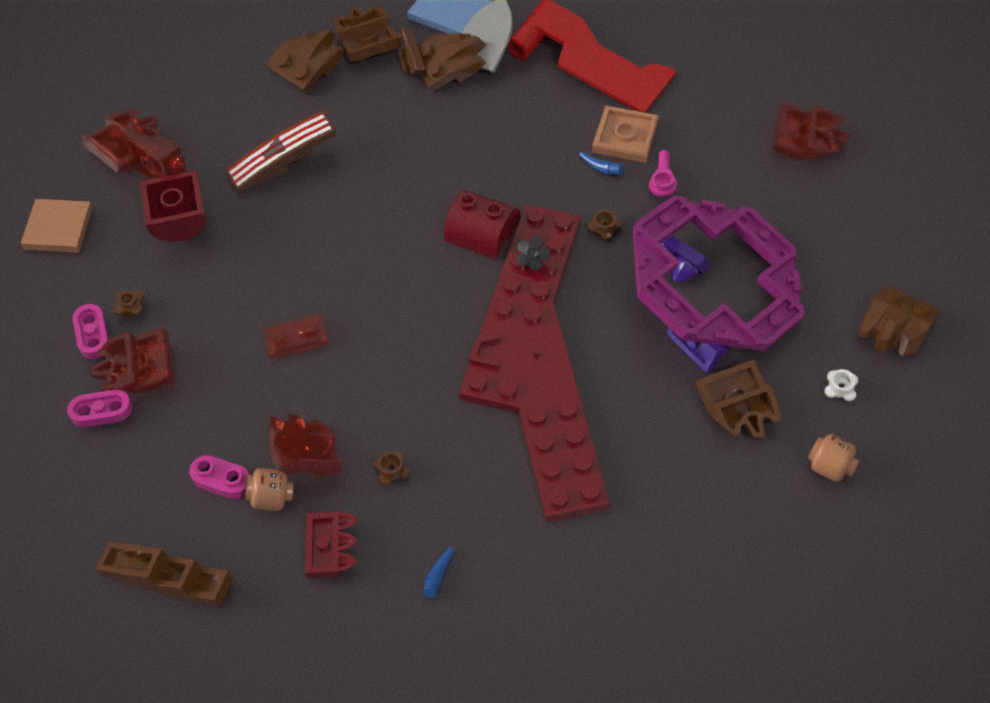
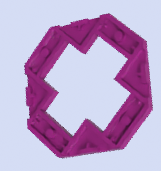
(723, 324)

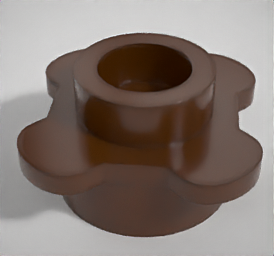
(602, 218)
(129, 309)
(388, 459)

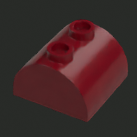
(173, 206)
(480, 223)

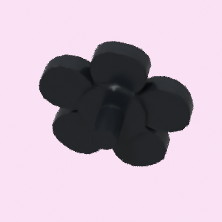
(533, 251)

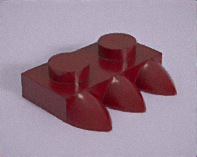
(326, 541)

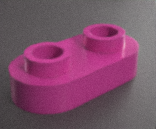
(88, 333)
(100, 408)
(217, 477)

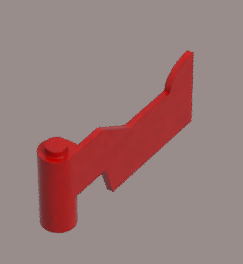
(589, 60)

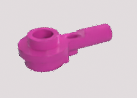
(663, 181)

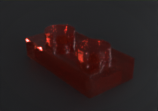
(295, 336)

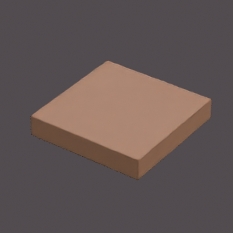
(625, 134)
(56, 225)

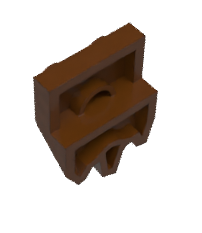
(366, 33)
(450, 58)
(306, 59)
(897, 321)
(740, 399)

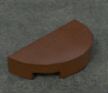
(410, 57)

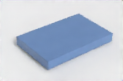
(445, 15)

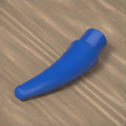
(605, 167)
(435, 576)

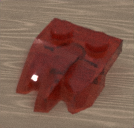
(808, 133)
(109, 141)
(135, 362)
(303, 447)

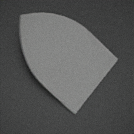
(494, 27)

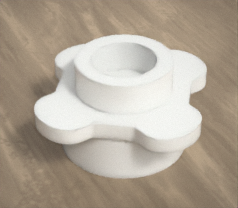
(844, 378)

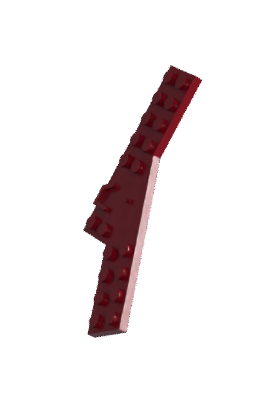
(526, 370)

